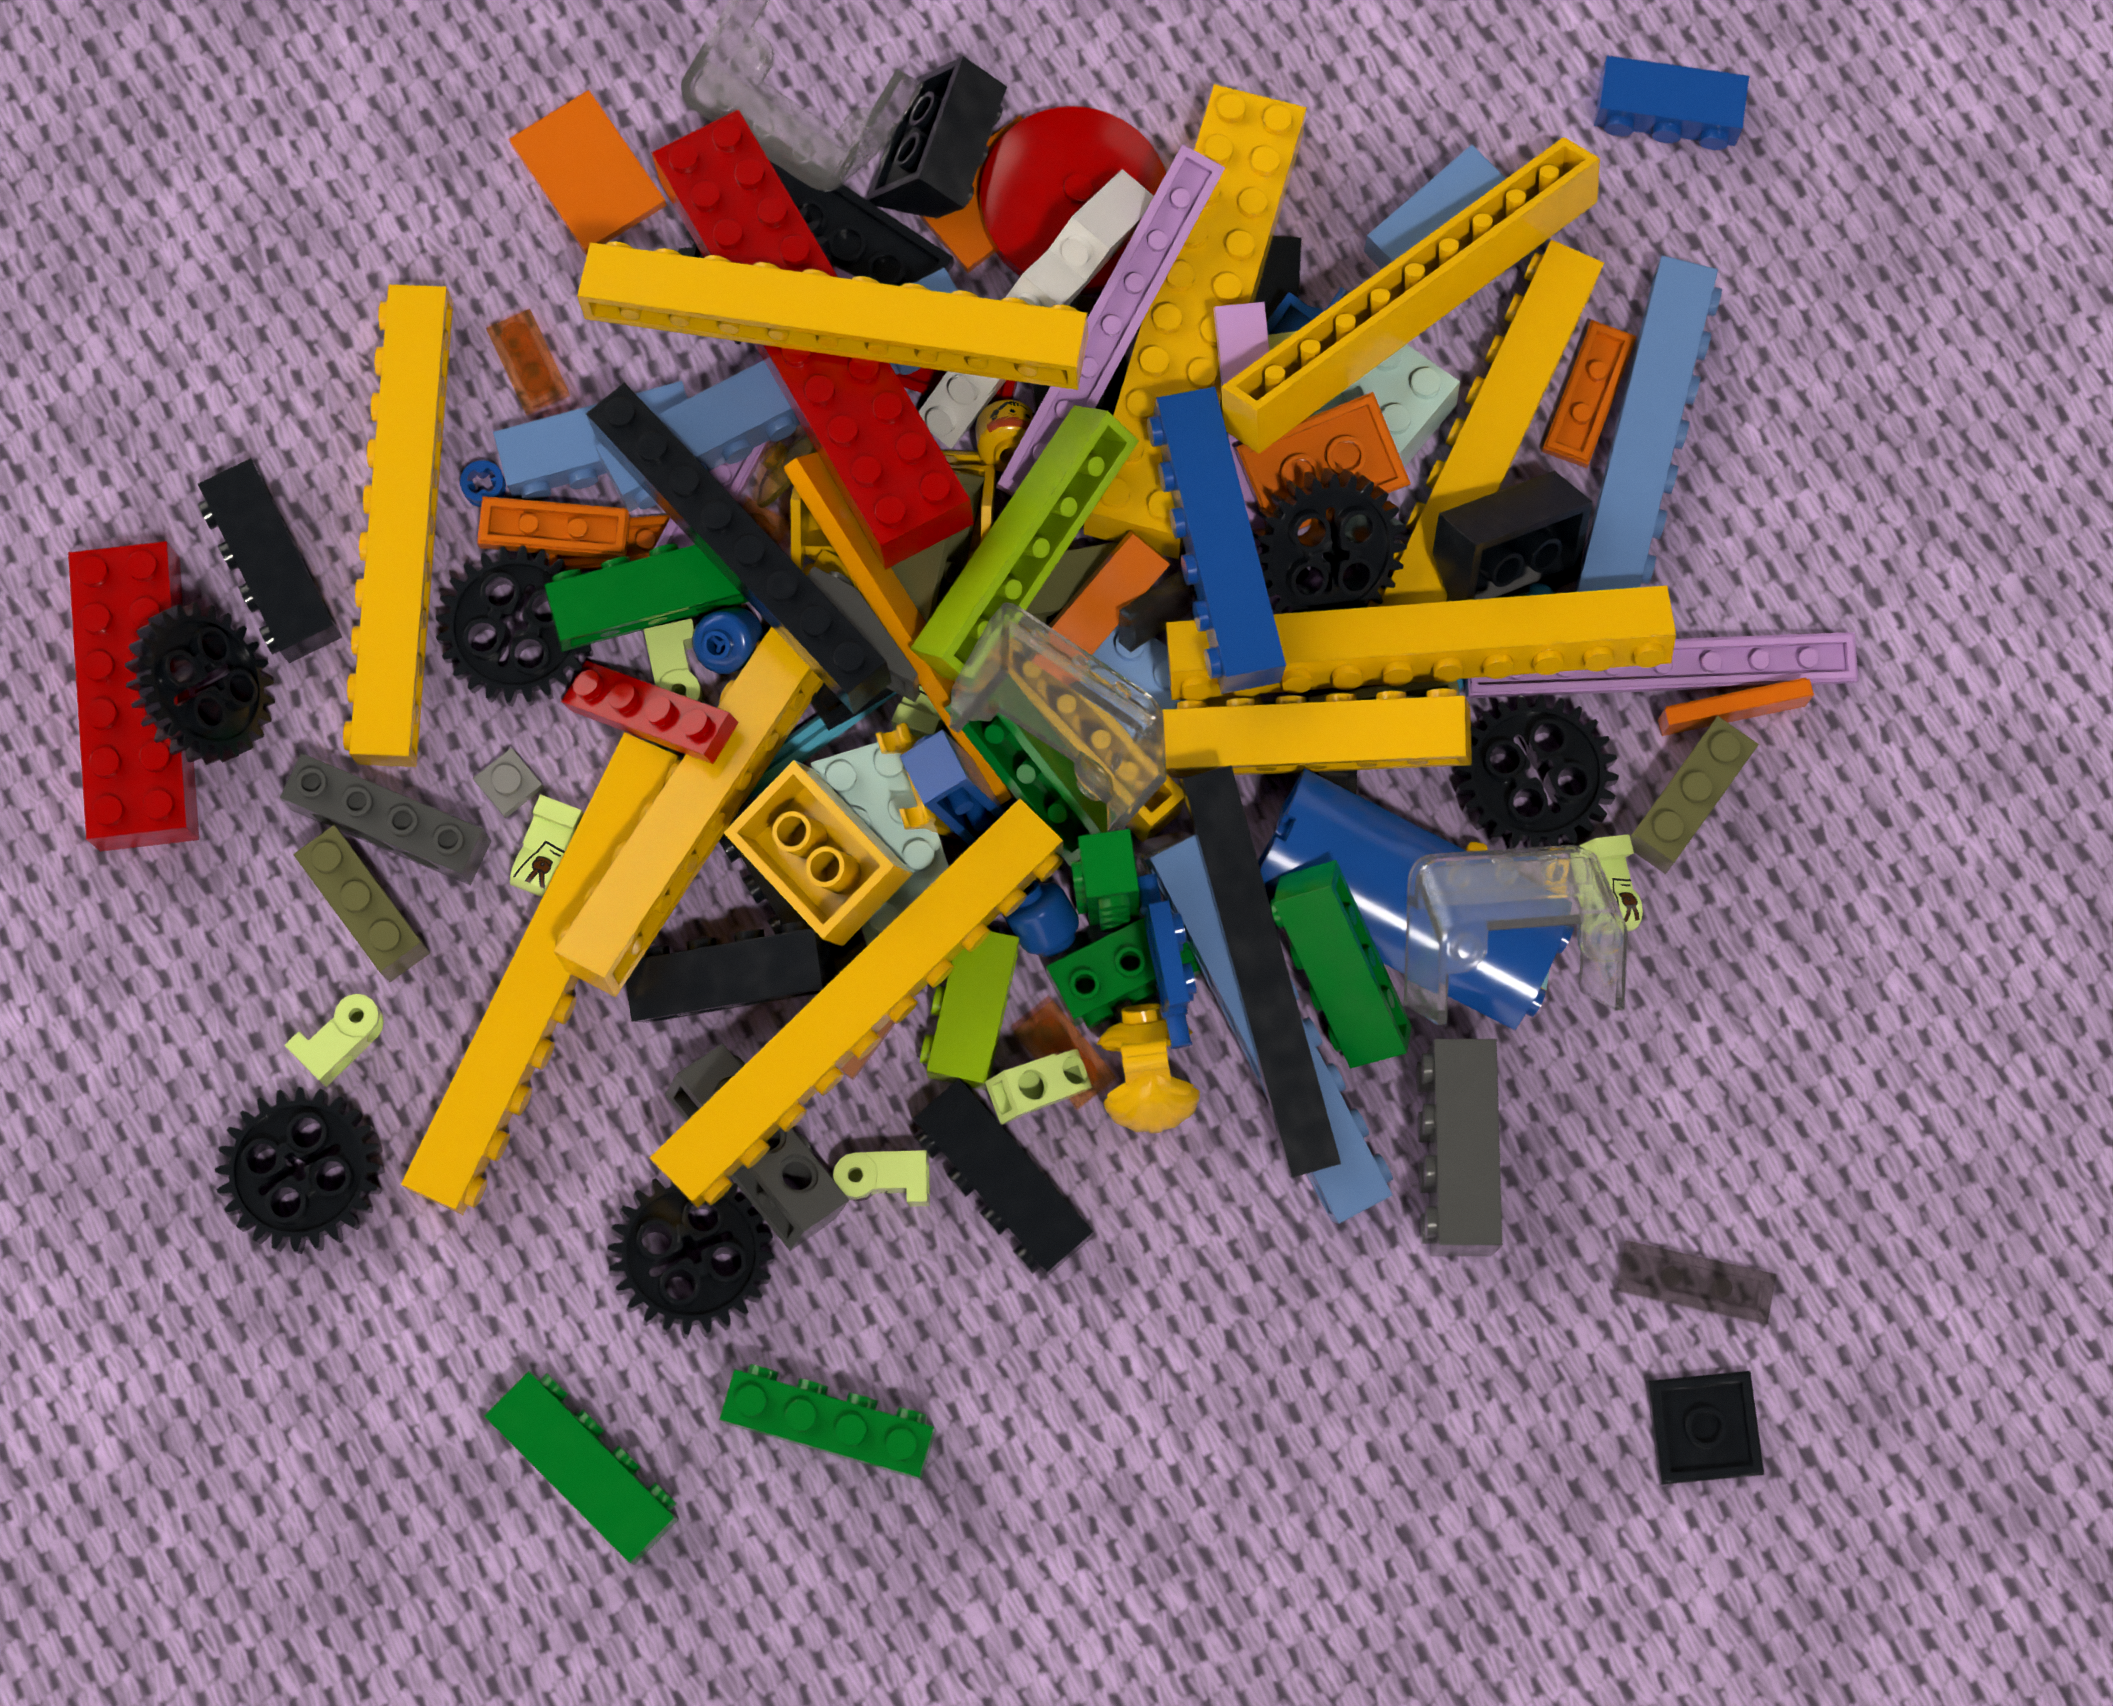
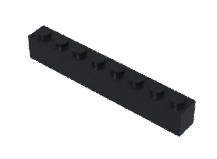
(739, 548)

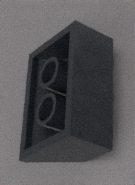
(939, 142)
(1513, 540)

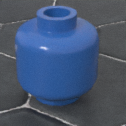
(726, 639)
(1044, 920)

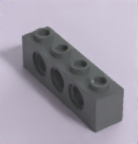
(385, 819)
(789, 1212)

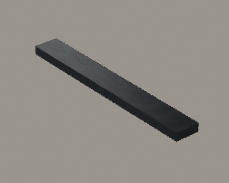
(1260, 971)

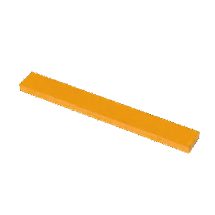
(880, 590)

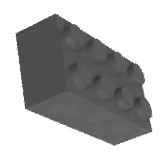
(1462, 1147)

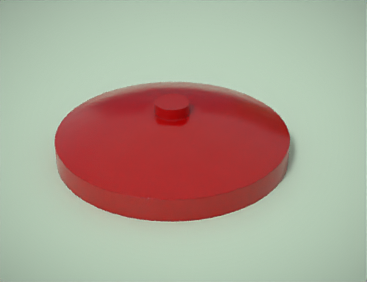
(1051, 170)

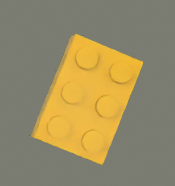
(818, 853)

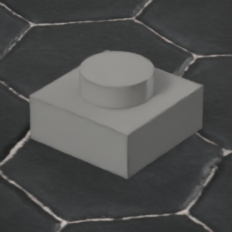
(508, 783)

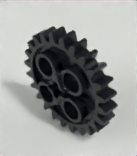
(1368, 544)
(474, 613)
(177, 654)
(1577, 757)
(320, 1210)
(712, 1294)

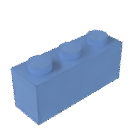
(1432, 206)

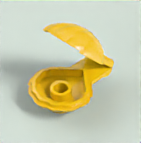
(1150, 1096)

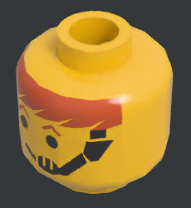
(1001, 430)

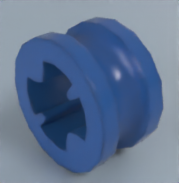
(482, 469)

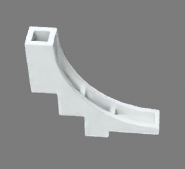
(1054, 279)

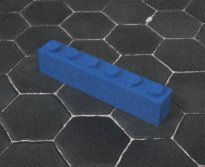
(1217, 541)

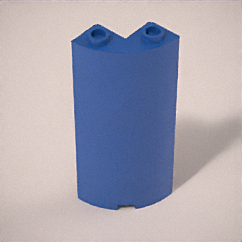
(1375, 855)

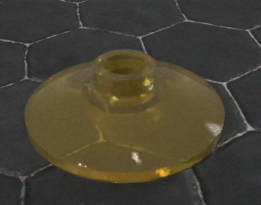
(775, 479)

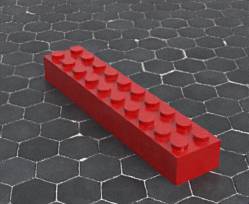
(847, 405)

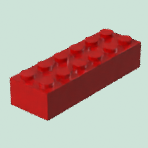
(130, 783)

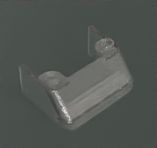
(731, 76)
(1068, 703)
(1466, 894)

